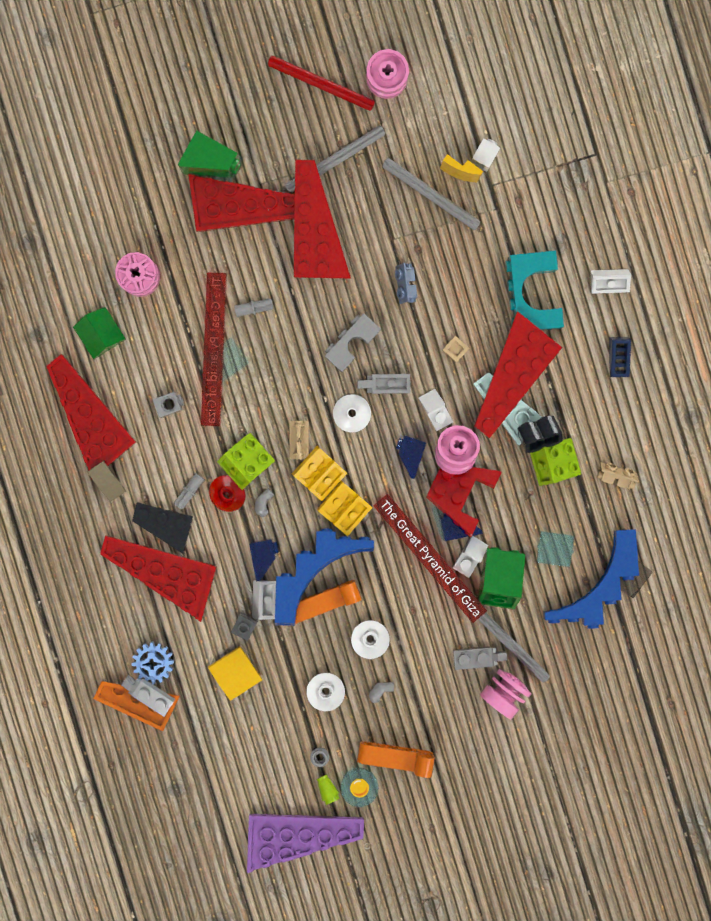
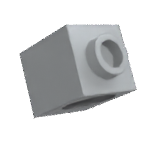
(160, 404)

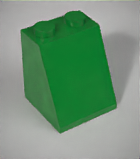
(209, 158)
(501, 578)

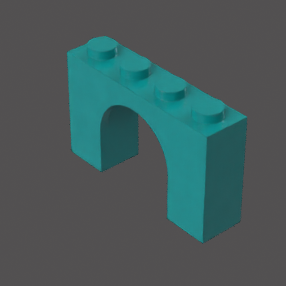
(521, 267)

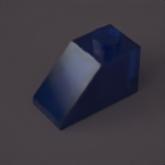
(410, 454)
(451, 531)
(263, 555)

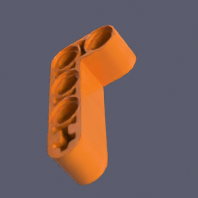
(327, 600)
(397, 757)

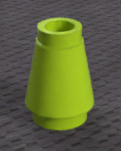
(327, 790)

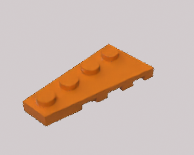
(118, 698)

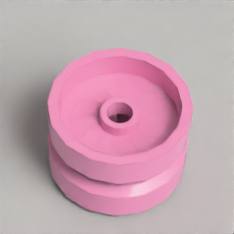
(388, 62)
(457, 449)

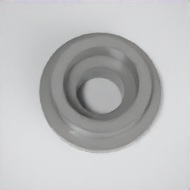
(319, 763)

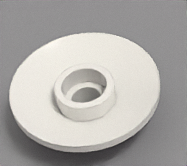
(341, 415)
(370, 649)
(323, 701)

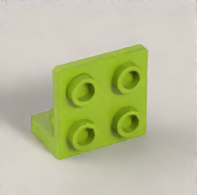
(245, 461)
(556, 463)

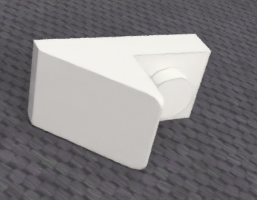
(435, 409)
(470, 556)

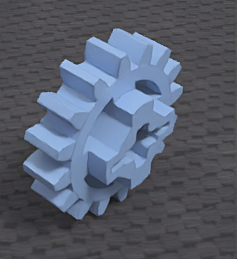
(152, 654)

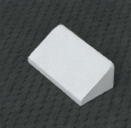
(610, 281)
(264, 599)

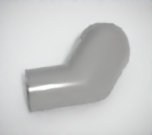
(261, 501)
(378, 690)

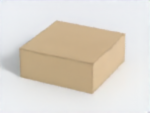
(455, 349)

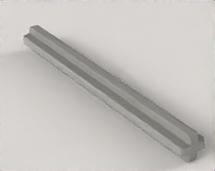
(344, 154)
(431, 194)
(517, 650)

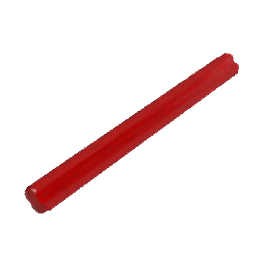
(321, 83)

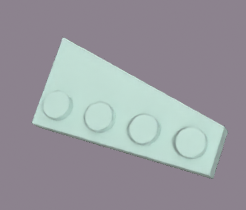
(520, 414)

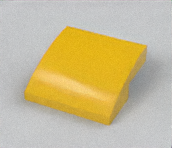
(465, 172)
(319, 473)
(344, 508)
(235, 673)

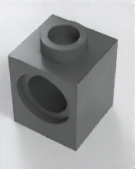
(244, 626)

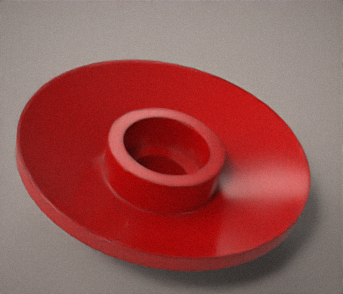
(225, 485)

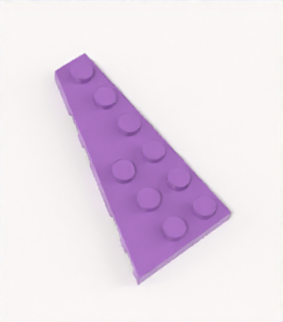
(289, 837)

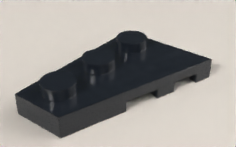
(164, 524)

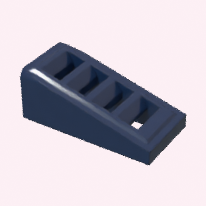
(612, 356)

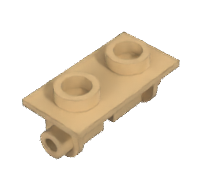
(299, 439)
(626, 478)

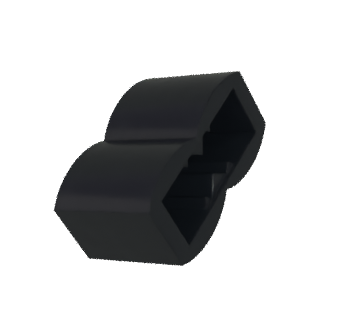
(540, 434)

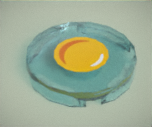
(359, 787)

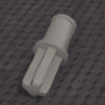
(253, 307)
(189, 490)

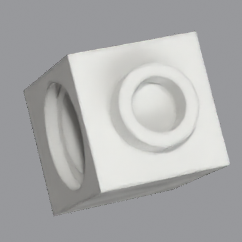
(485, 154)

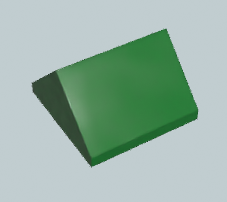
(99, 332)

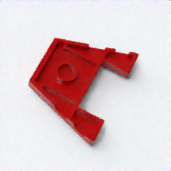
(452, 490)

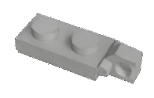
(386, 384)
(477, 657)
(148, 694)

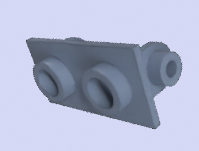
(404, 274)

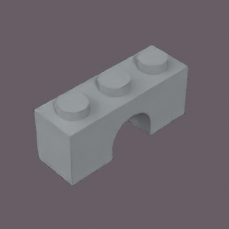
(363, 329)

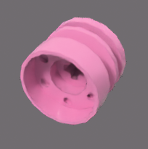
(134, 285)
(505, 694)

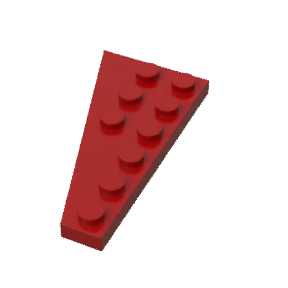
(236, 205)
(315, 236)
(519, 366)
(92, 423)
(170, 575)

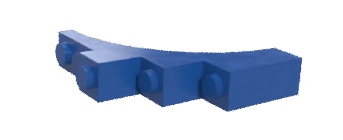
(308, 565)
(589, 607)

